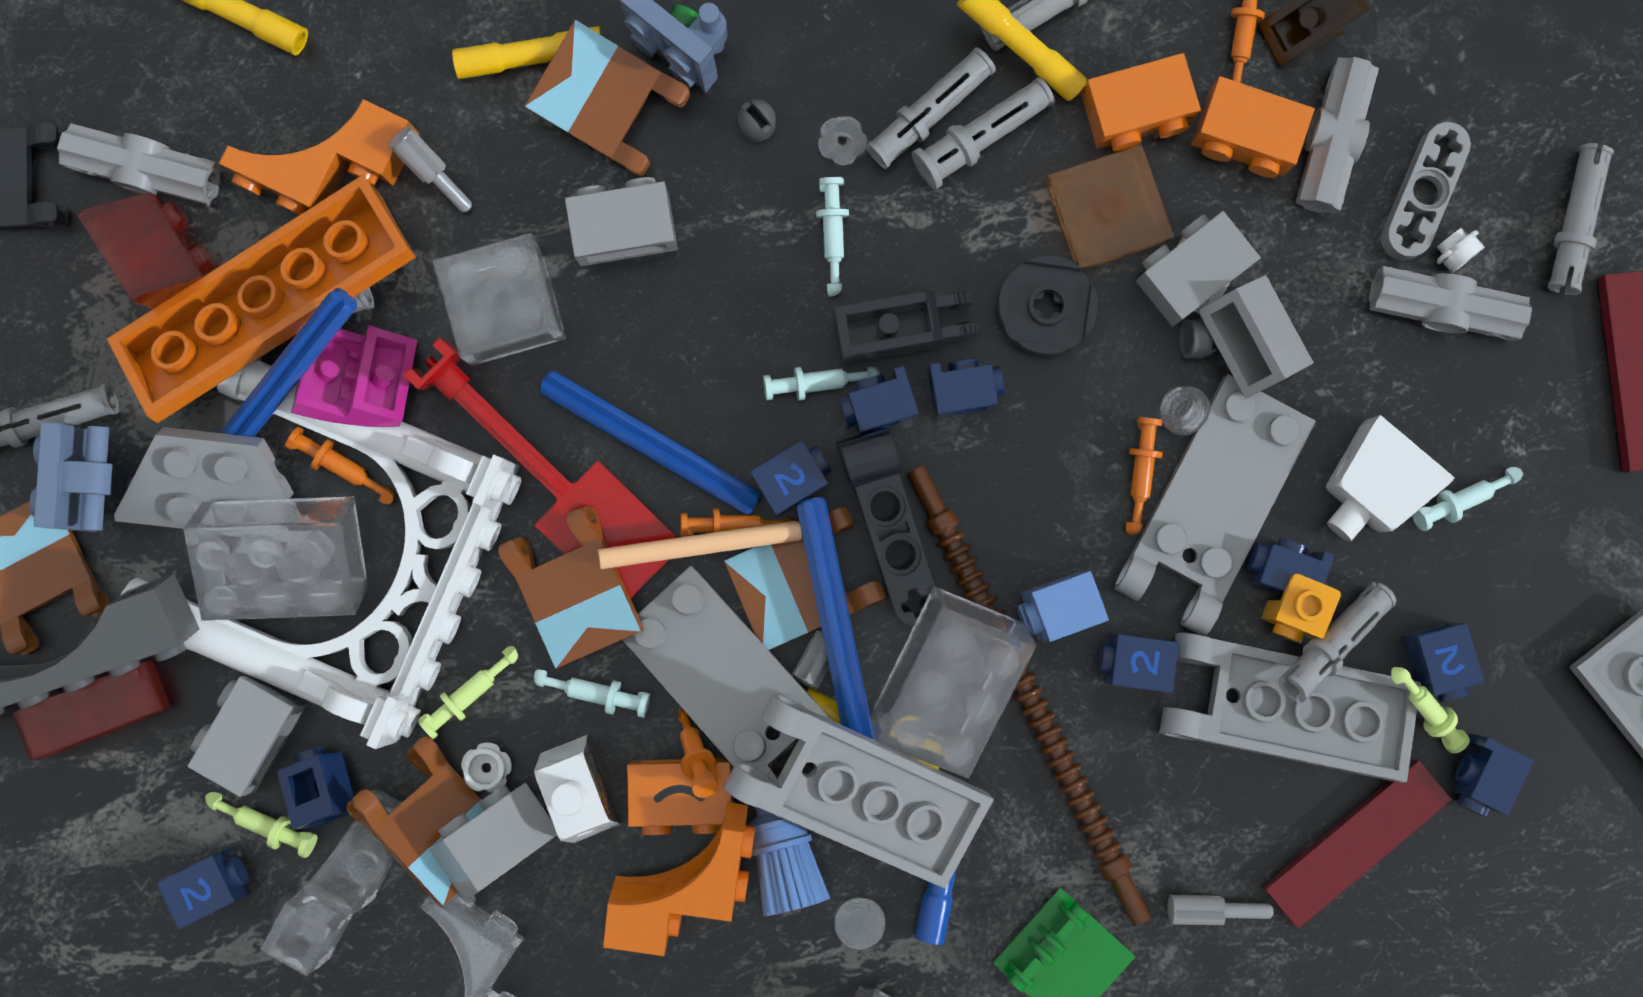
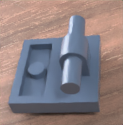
(686, 49)
(71, 477)

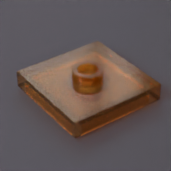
(1109, 207)

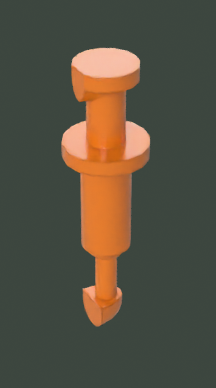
(1244, 34)
(336, 463)
(1143, 470)
(720, 523)
(697, 761)

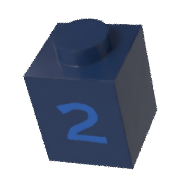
(792, 477)
(1444, 660)
(1139, 662)
(204, 887)

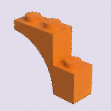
(315, 173)
(651, 907)

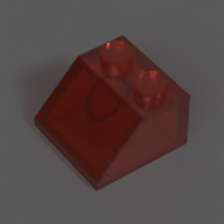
(147, 247)

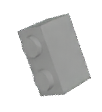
(621, 221)
(1196, 268)
(1255, 336)
(245, 734)
(493, 841)

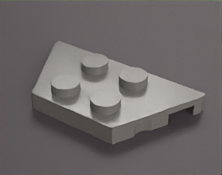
(196, 468)

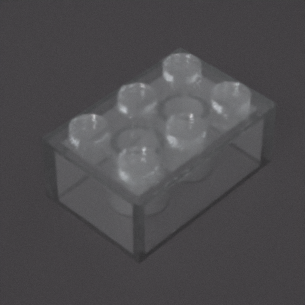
(276, 558)
(951, 682)

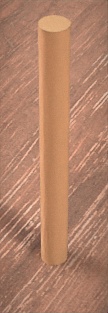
(699, 544)

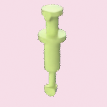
(465, 694)
(1438, 720)
(274, 830)

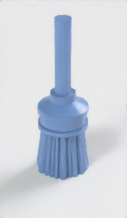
(785, 865)

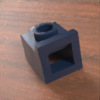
(964, 387)
(879, 402)
(1275, 564)
(1490, 776)
(316, 788)

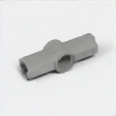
(1337, 135)
(139, 164)
(1449, 303)

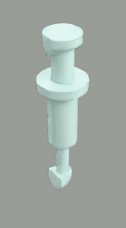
(832, 229)
(813, 381)
(1452, 505)
(597, 693)

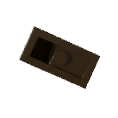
(1308, 25)

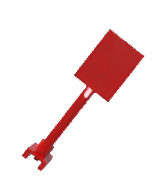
(621, 514)

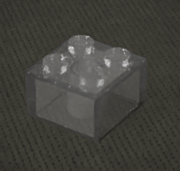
(499, 299)

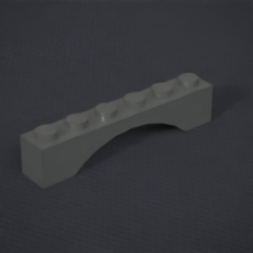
(132, 627)

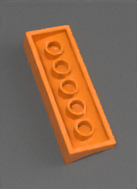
(258, 298)

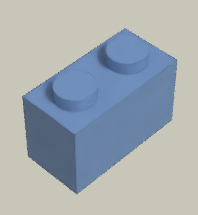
(1062, 607)

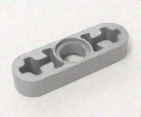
(1426, 154)

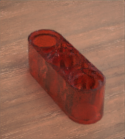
(91, 711)

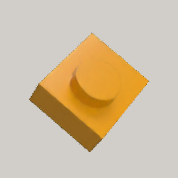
(1303, 609)

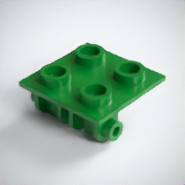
(1063, 953)

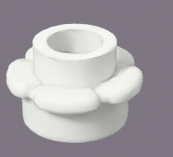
(1459, 249)
(474, 774)

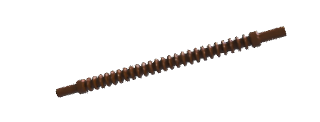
(1113, 865)

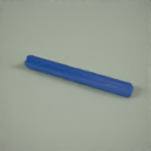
(292, 364)
(649, 442)
(834, 615)

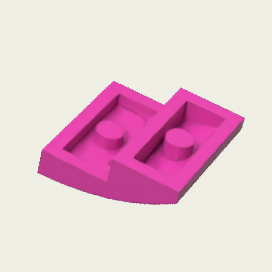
(358, 380)

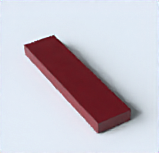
(1623, 328)
(1355, 844)

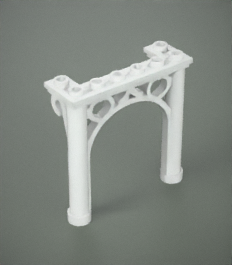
(361, 698)

